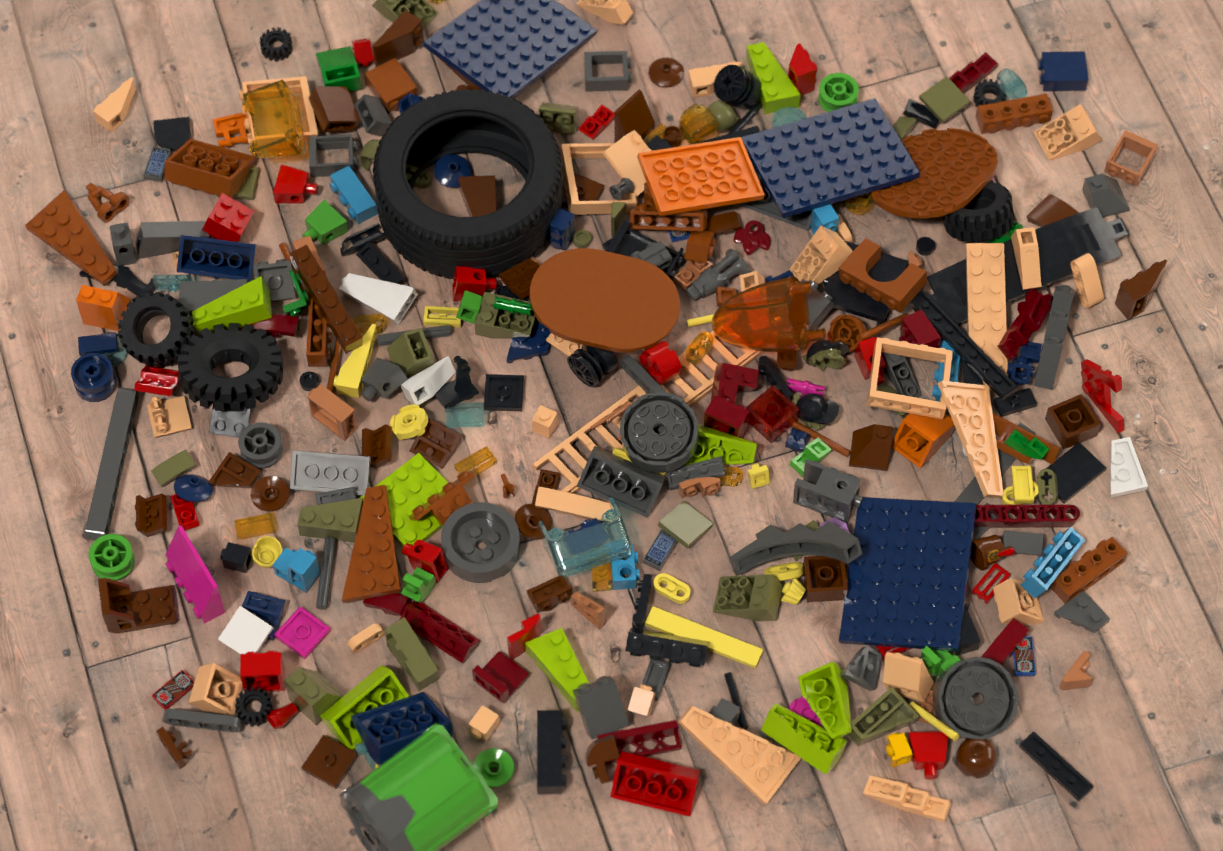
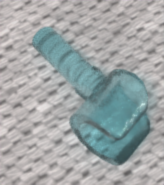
(361, 750)

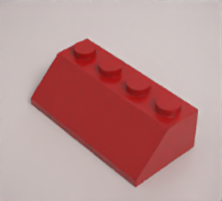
(655, 783)

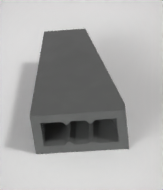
(164, 237)
(198, 293)

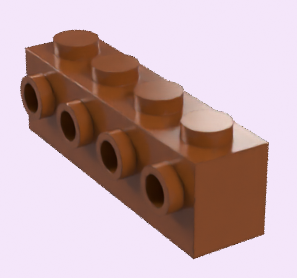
(1014, 113)
(648, 218)
(317, 337)
(1089, 570)

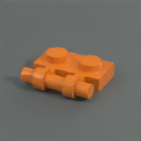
(230, 125)

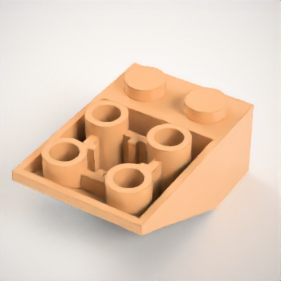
(1068, 134)
(821, 256)

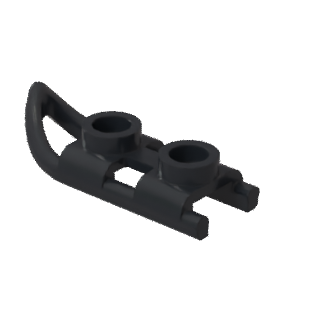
(358, 242)

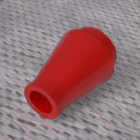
(280, 716)

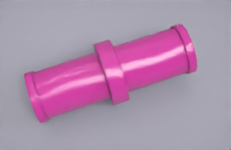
(804, 387)

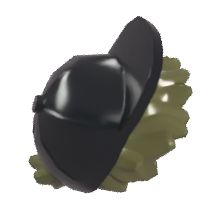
(826, 354)
(815, 410)

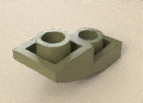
(173, 467)

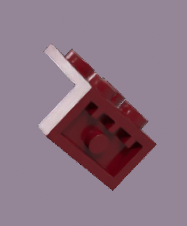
(500, 676)

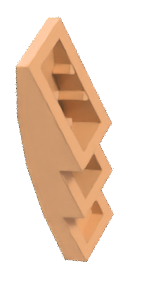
(571, 504)
(907, 799)

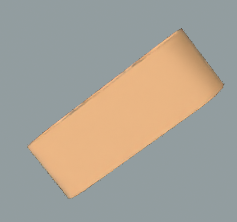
(1087, 280)

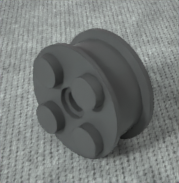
(260, 445)

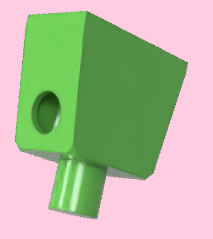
(325, 224)

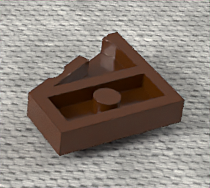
(235, 473)

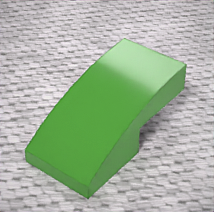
(814, 451)

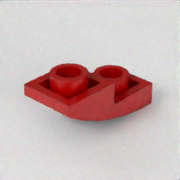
(597, 123)
(184, 512)

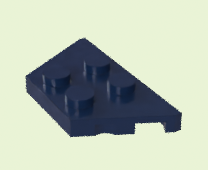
(530, 346)

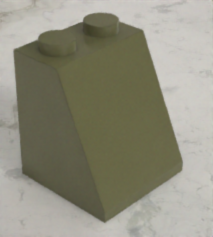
(311, 693)

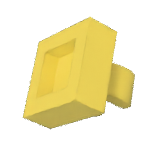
(758, 476)

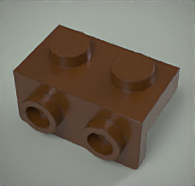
(377, 445)
(151, 514)
(549, 594)

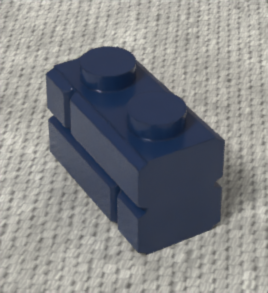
(562, 229)

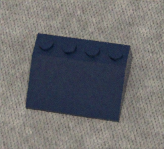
(397, 724)

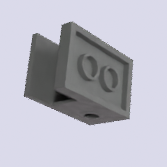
(827, 491)

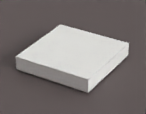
(245, 632)

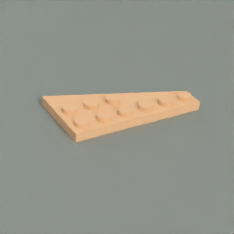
(974, 422)
(747, 756)

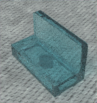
(465, 415)

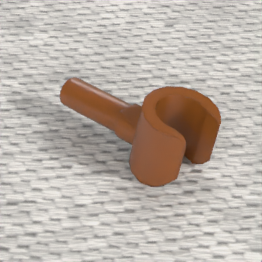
(507, 488)

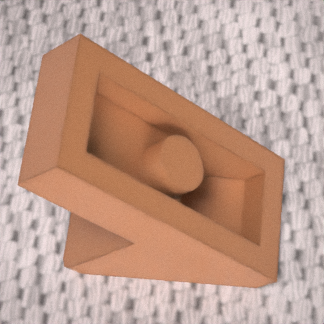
(1076, 675)

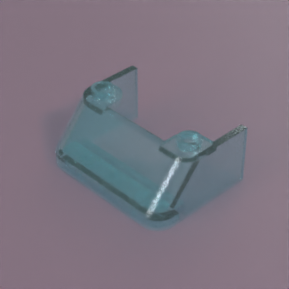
(588, 546)

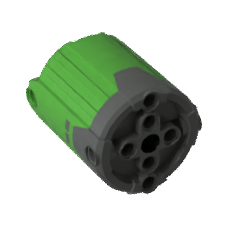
(418, 797)

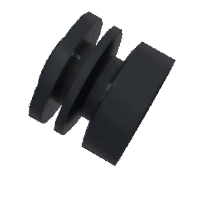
(737, 86)
(591, 364)

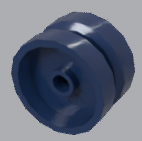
(93, 377)

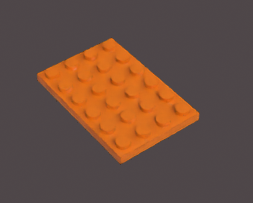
(700, 176)

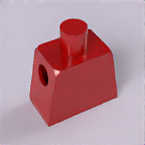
(292, 186)
(470, 280)
(863, 357)
(426, 557)
(928, 752)

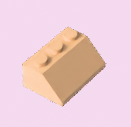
(624, 159)

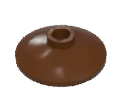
(663, 77)
(270, 486)
(530, 514)

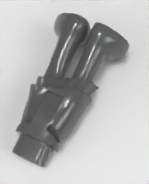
(712, 278)

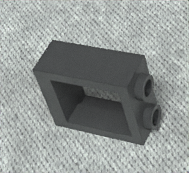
(617, 83)
(329, 143)

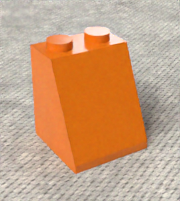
(101, 307)
(922, 437)

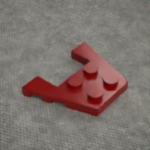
(1097, 386)

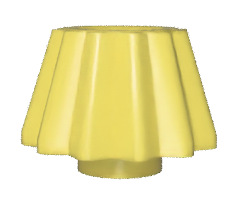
(793, 592)

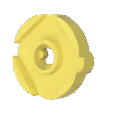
(403, 428)

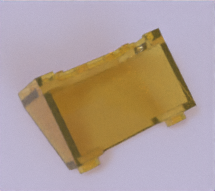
(275, 121)

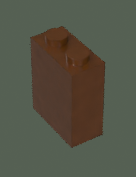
(334, 109)

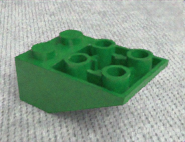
(339, 68)

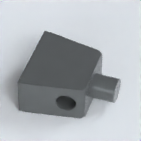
(122, 238)
(382, 379)

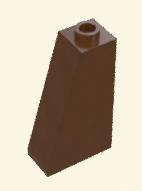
(478, 194)

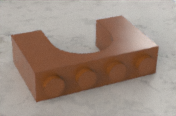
(895, 293)

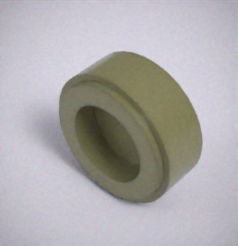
(582, 239)

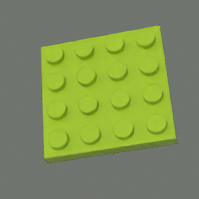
(407, 489)

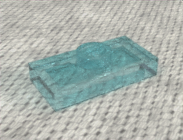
(169, 282)

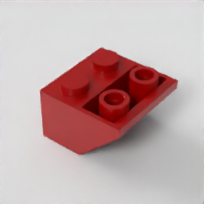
(802, 71)

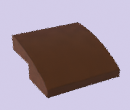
(1050, 211)
(519, 277)
(436, 443)

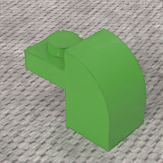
(418, 585)
(934, 659)

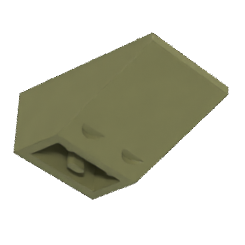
(394, 8)
(500, 323)
(749, 597)

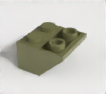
(560, 117)
(411, 352)

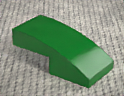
(1033, 448)

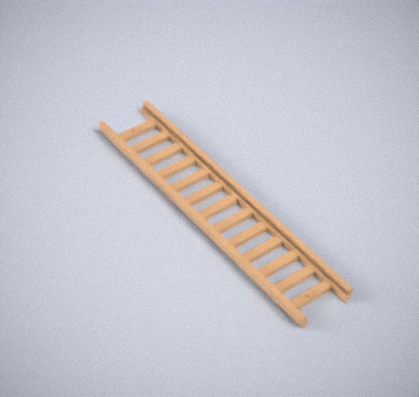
(691, 399)

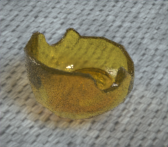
(858, 204)

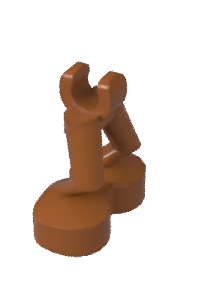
(107, 210)

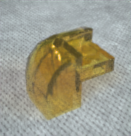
(696, 124)

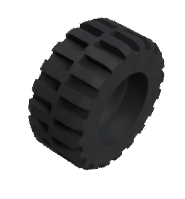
(984, 217)
(137, 317)

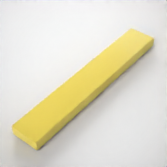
(718, 642)

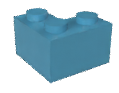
(297, 568)

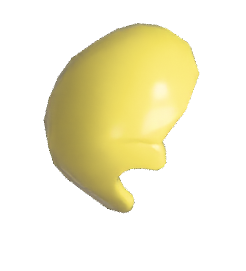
(266, 551)

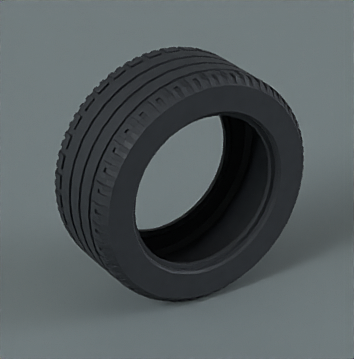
(468, 124)

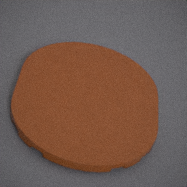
(952, 172)
(604, 300)

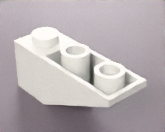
(428, 382)

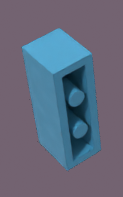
(353, 195)

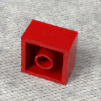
(228, 219)
(262, 671)

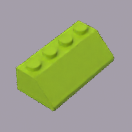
(374, 691)

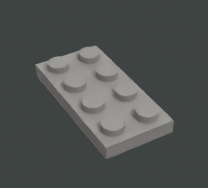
(329, 471)

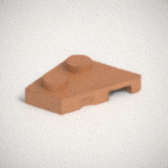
(589, 609)

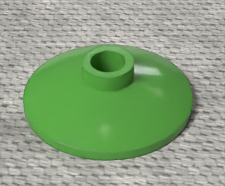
(496, 759)

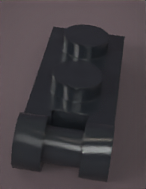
(773, 377)
(641, 603)

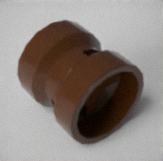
(673, 136)

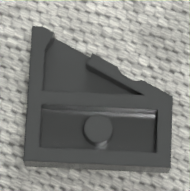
(1083, 612)
(864, 668)

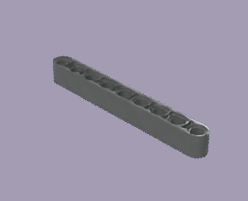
(112, 463)

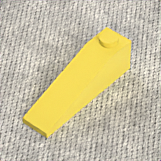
(350, 374)

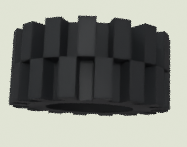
(276, 52)
(988, 87)
(249, 696)

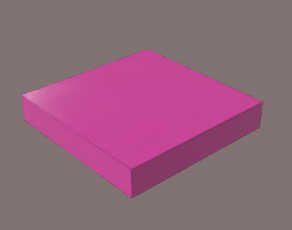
(302, 632)

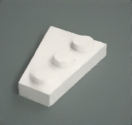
(1125, 469)

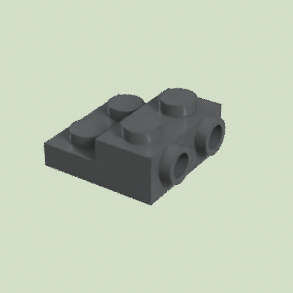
(277, 279)

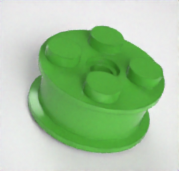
(837, 91)
(111, 557)

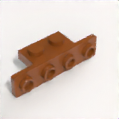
(1004, 429)
(447, 501)

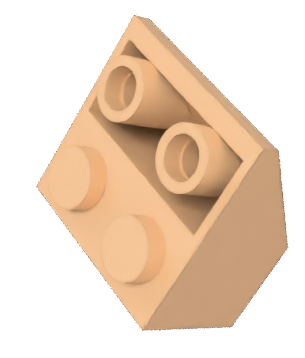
(907, 676)

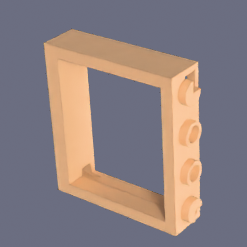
(296, 84)
(586, 151)
(906, 403)

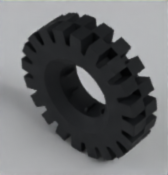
(223, 345)

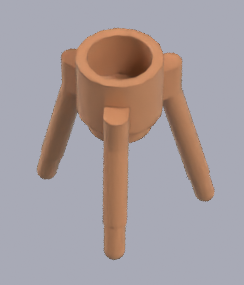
(617, 413)

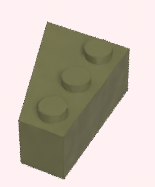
(331, 520)
(411, 654)
(881, 718)

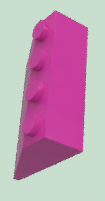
(193, 577)

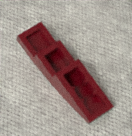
(974, 73)
(278, 325)
(1021, 329)
(1006, 642)

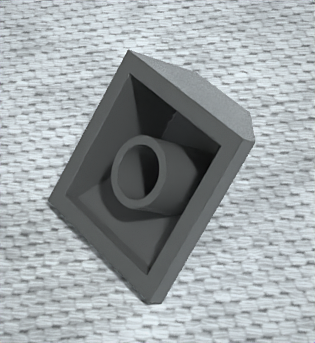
(1104, 194)

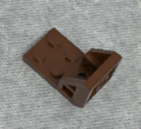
(135, 610)

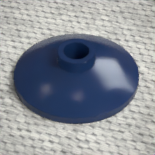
(449, 177)
(193, 488)

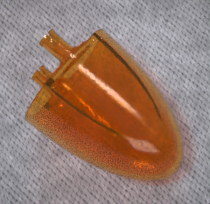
(768, 318)

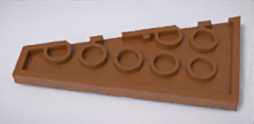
(69, 235)
(373, 558)

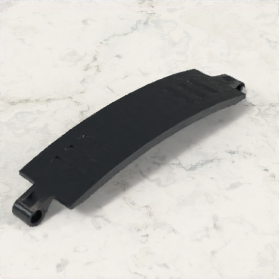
(1057, 246)

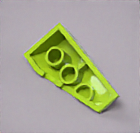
(717, 443)
(828, 698)

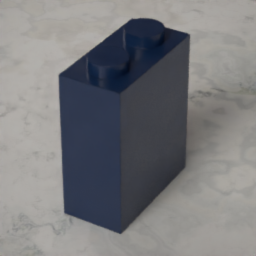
(1063, 71)

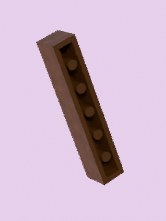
(326, 299)

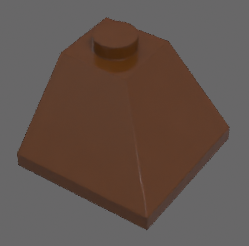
(871, 447)

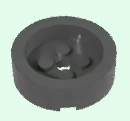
(662, 451)
(475, 525)
(955, 703)

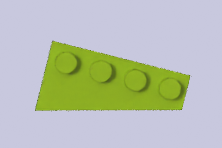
(776, 86)
(242, 306)
(558, 661)
(804, 738)

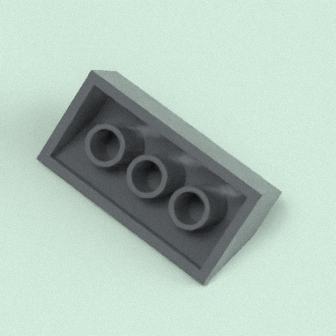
(767, 207)
(622, 480)

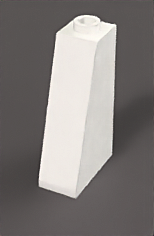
(379, 296)

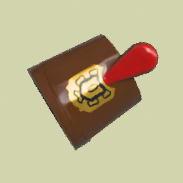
(988, 551)

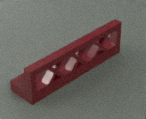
(438, 631)
(646, 733)

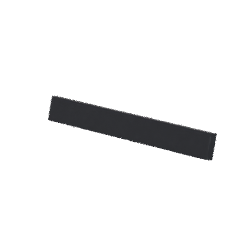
(964, 346)

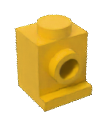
(898, 749)

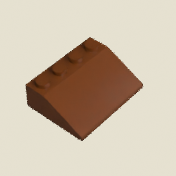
(208, 168)

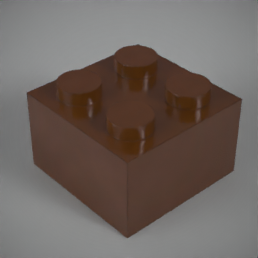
(1072, 421)
(824, 579)

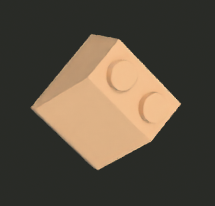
(1016, 603)
(215, 690)

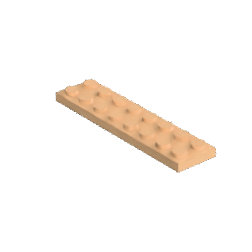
(986, 299)

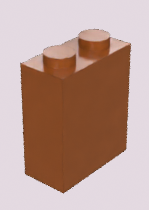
(390, 84)

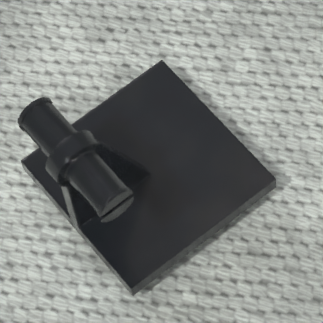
(458, 389)

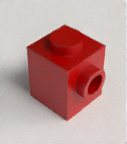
(363, 51)

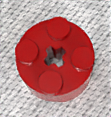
(661, 362)

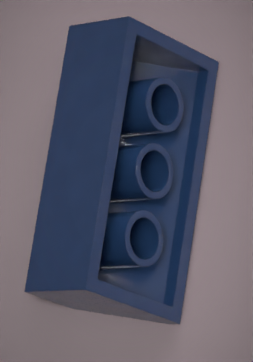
(216, 257)

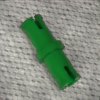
(513, 306)

